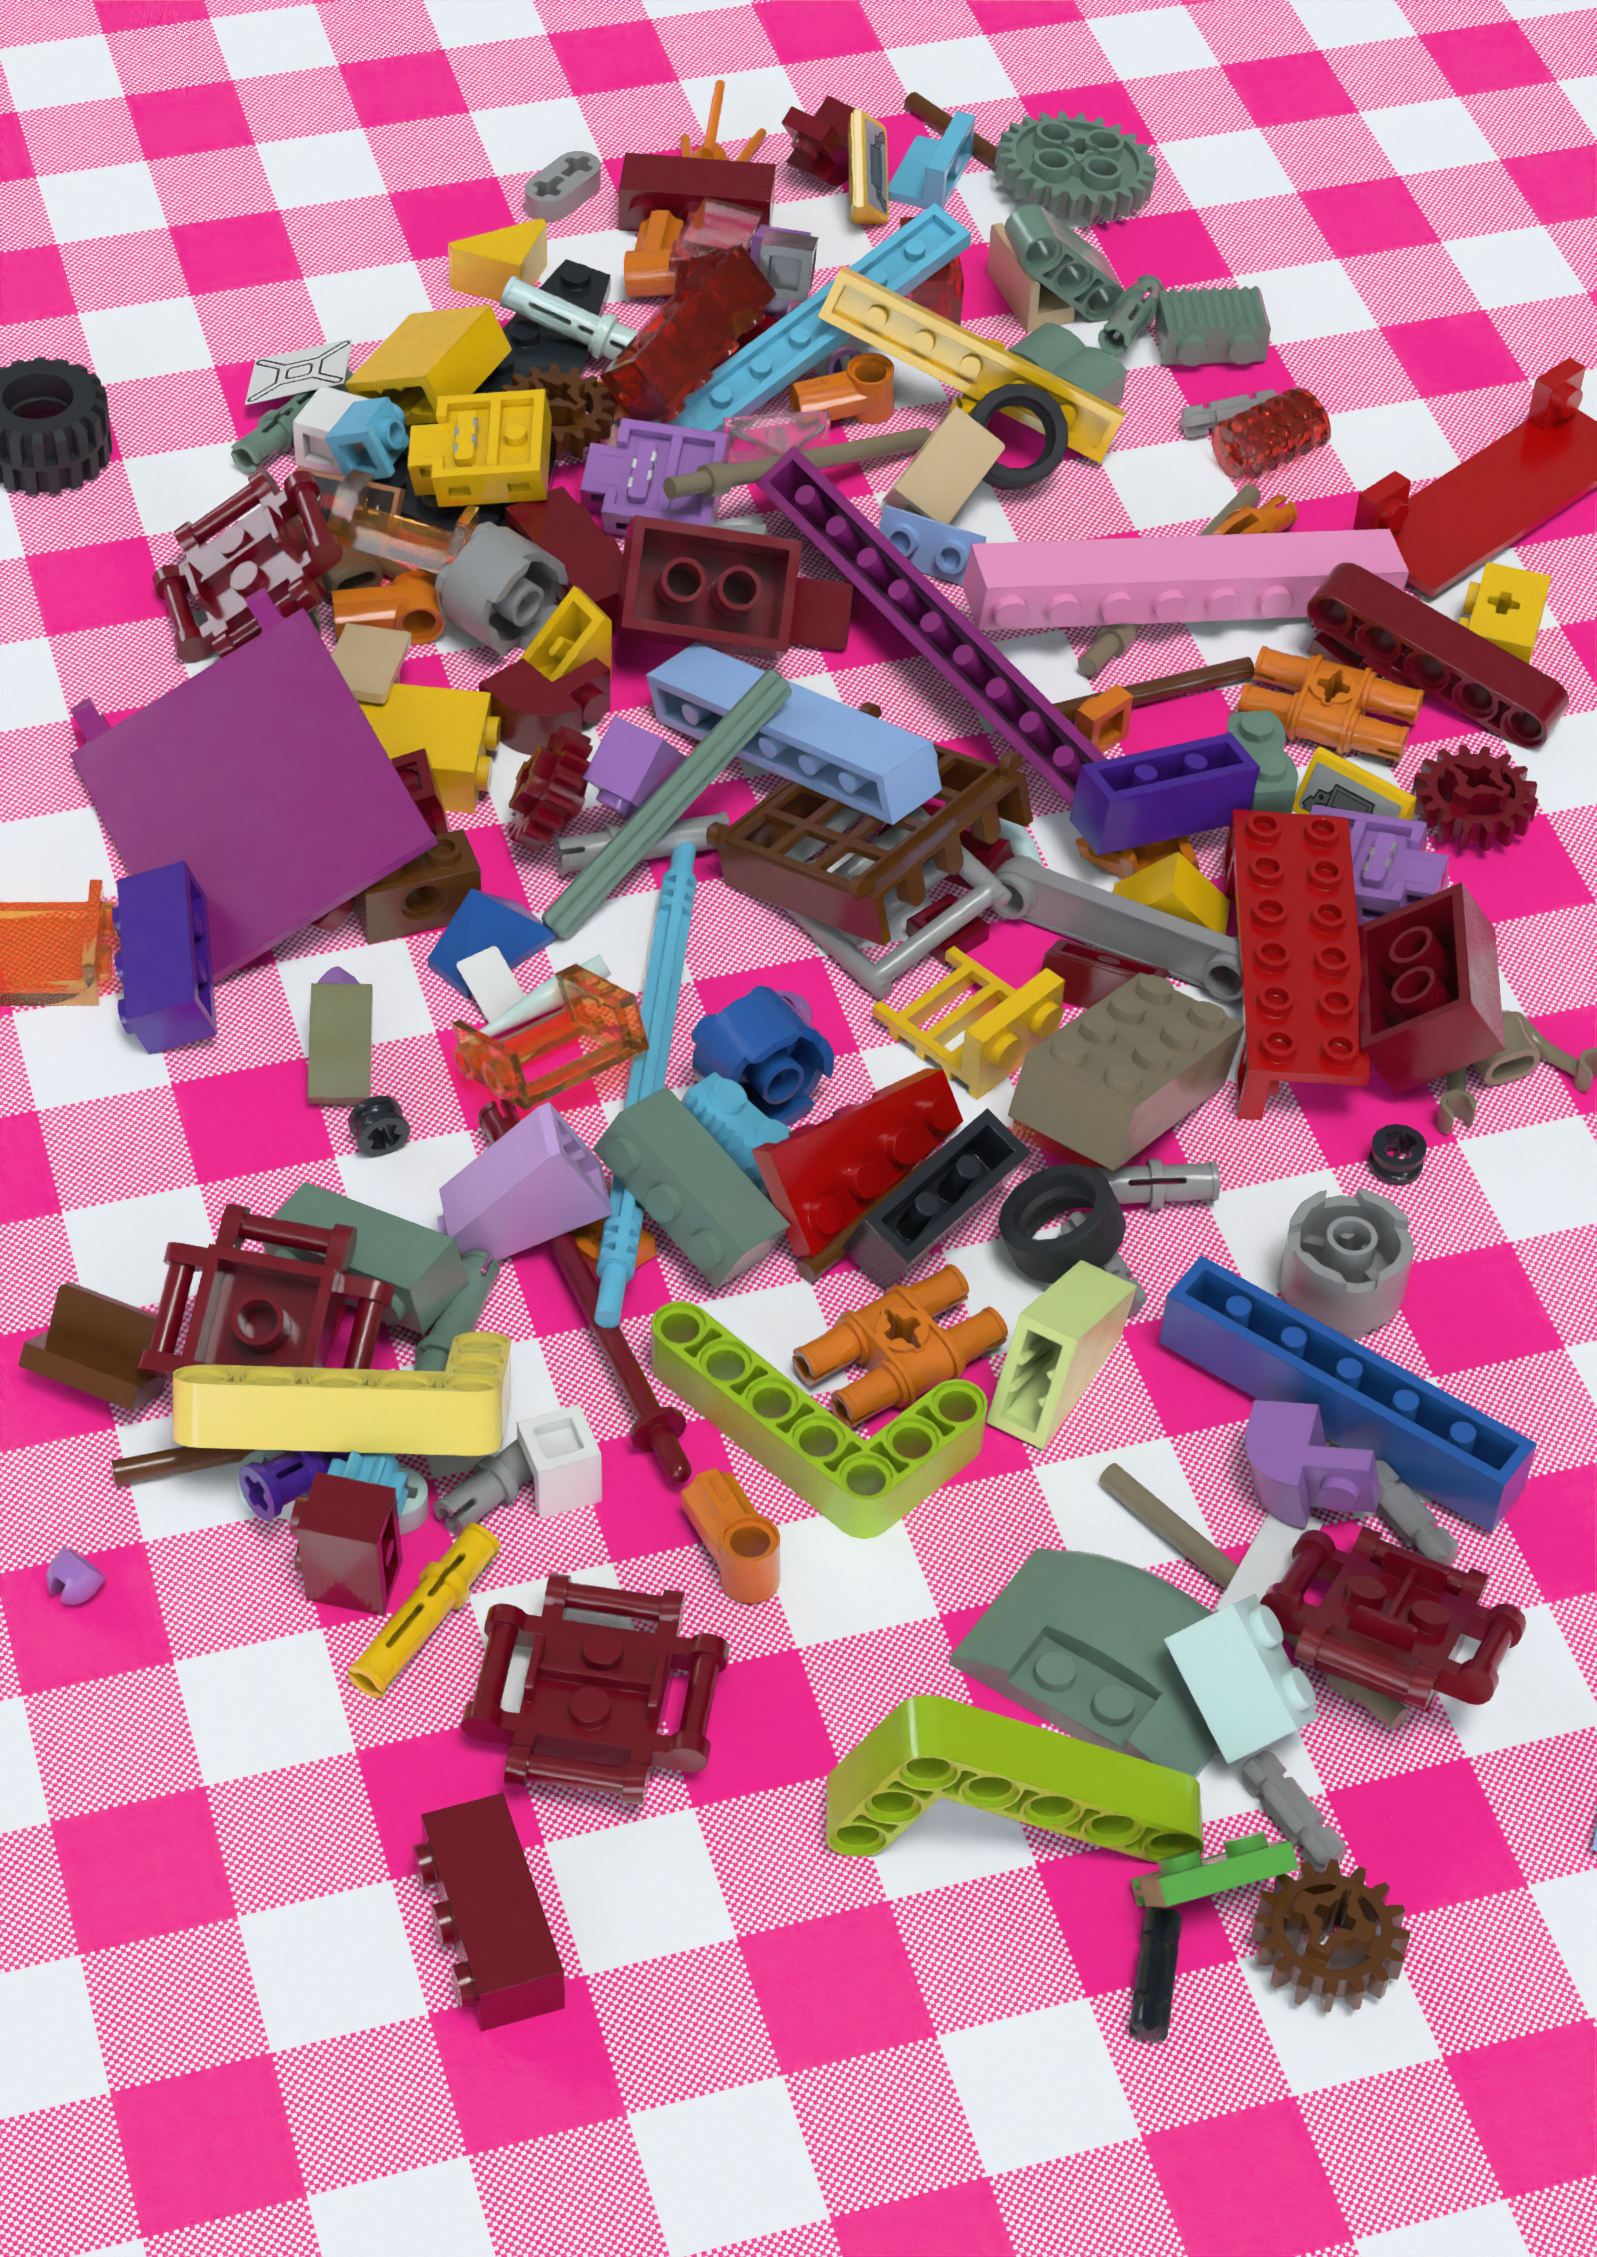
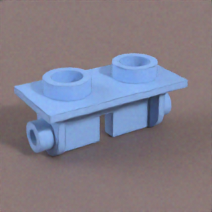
(929, 544)

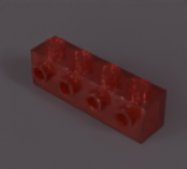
(689, 336)

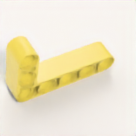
(351, 1408)

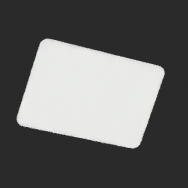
(490, 982)

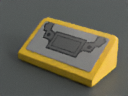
(867, 169)
(1343, 785)

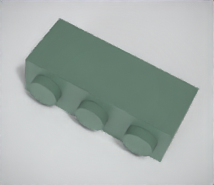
(691, 1187)
(389, 1249)

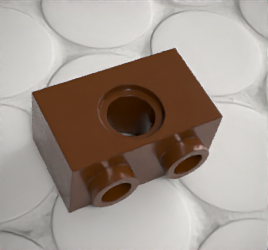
(420, 893)

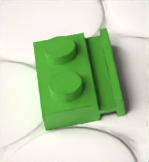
(1191, 1877)

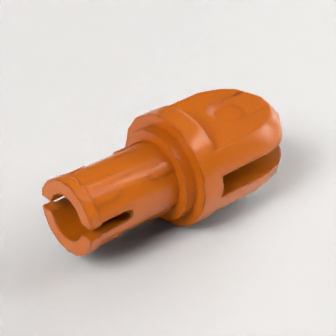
(1261, 520)

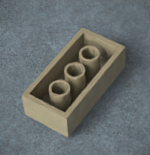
(1126, 1070)

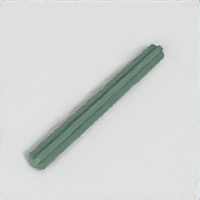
(666, 804)

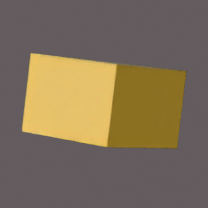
(488, 260)
(571, 637)
(1179, 890)

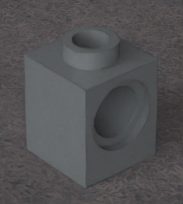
(789, 264)

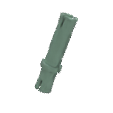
(1130, 300)
(273, 432)
(460, 1314)

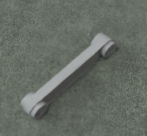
(1121, 926)

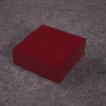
(965, 939)

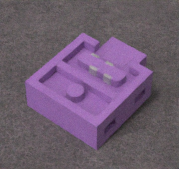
(631, 476)
(1389, 862)

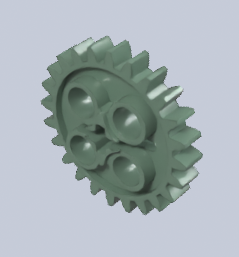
(1075, 166)

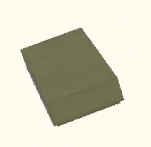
(340, 1043)

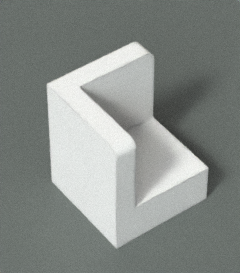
(315, 423)
(562, 1460)

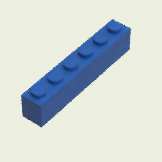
(1362, 1397)

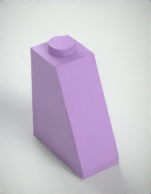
(525, 1189)

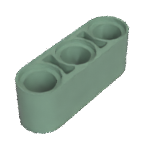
(1063, 262)

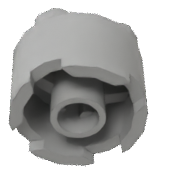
(500, 588)
(1347, 1261)

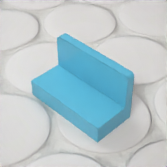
(934, 166)

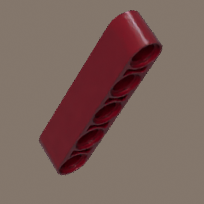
(1438, 655)

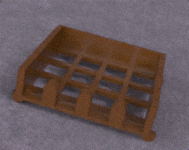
(756, 844)

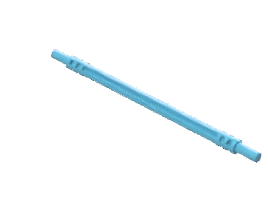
(647, 1071)

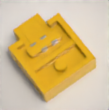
(483, 449)

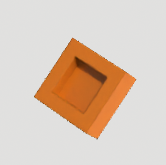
(1105, 717)

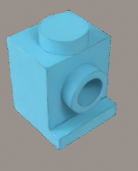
(381, 430)

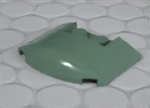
(1088, 1653)

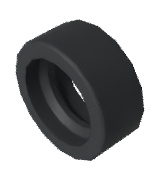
(1055, 433)
(1048, 1195)

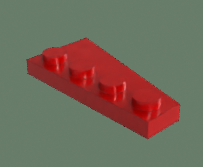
(845, 1163)

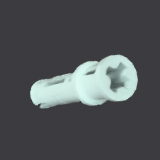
(605, 340)

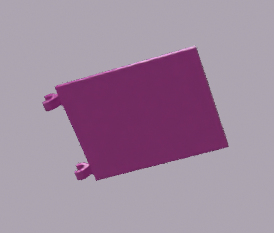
(258, 785)

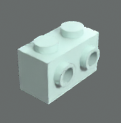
(1243, 1677)

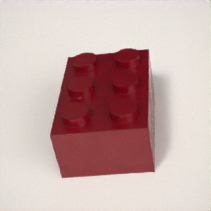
(707, 587)
(1429, 989)

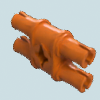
(1333, 703)
(900, 1346)

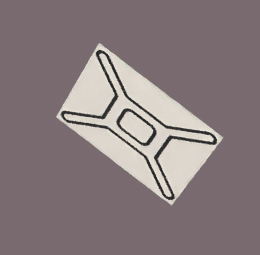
(299, 371)

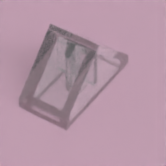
(775, 434)

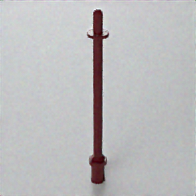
(656, 1426)

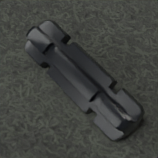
(1155, 1975)

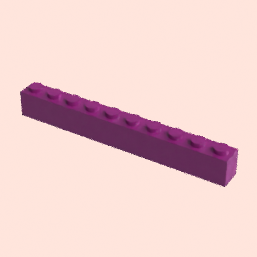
(930, 622)

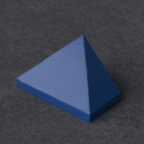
(487, 922)

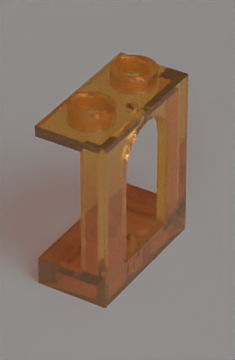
(591, 1009)

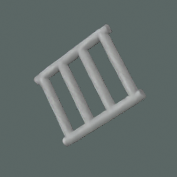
(842, 945)

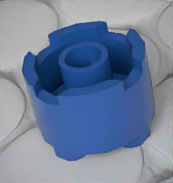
(766, 1051)

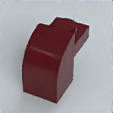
(820, 141)
(536, 707)

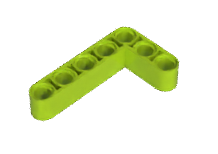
(805, 1441)
(1009, 1769)

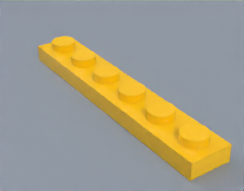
(963, 358)

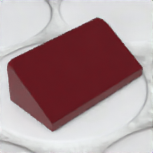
(1091, 972)

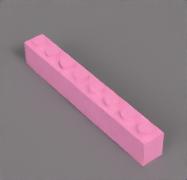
(1165, 577)

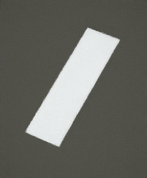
(1265, 1560)

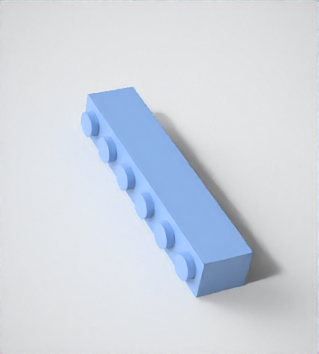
(806, 739)

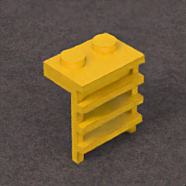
(995, 1042)

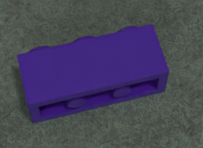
(1163, 793)
(164, 958)

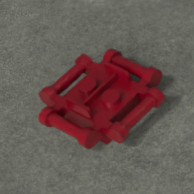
(256, 553)
(263, 1305)
(1394, 1620)
(596, 1691)

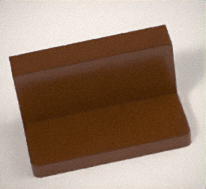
(95, 1347)

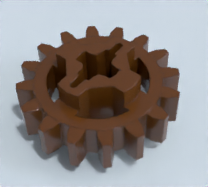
(568, 401)
(1355, 1959)

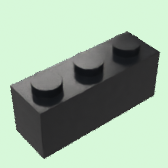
(936, 1199)

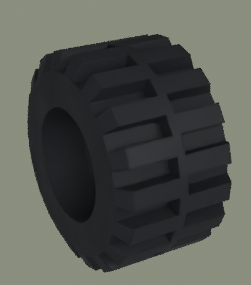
(51, 426)

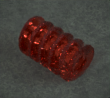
(1271, 434)

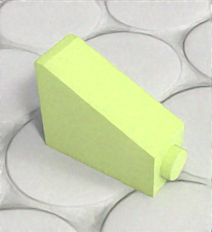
(1059, 1351)

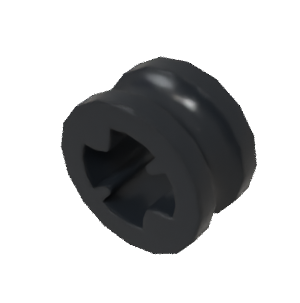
(378, 1126)
(1390, 1168)

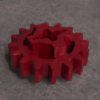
(550, 788)
(1474, 797)

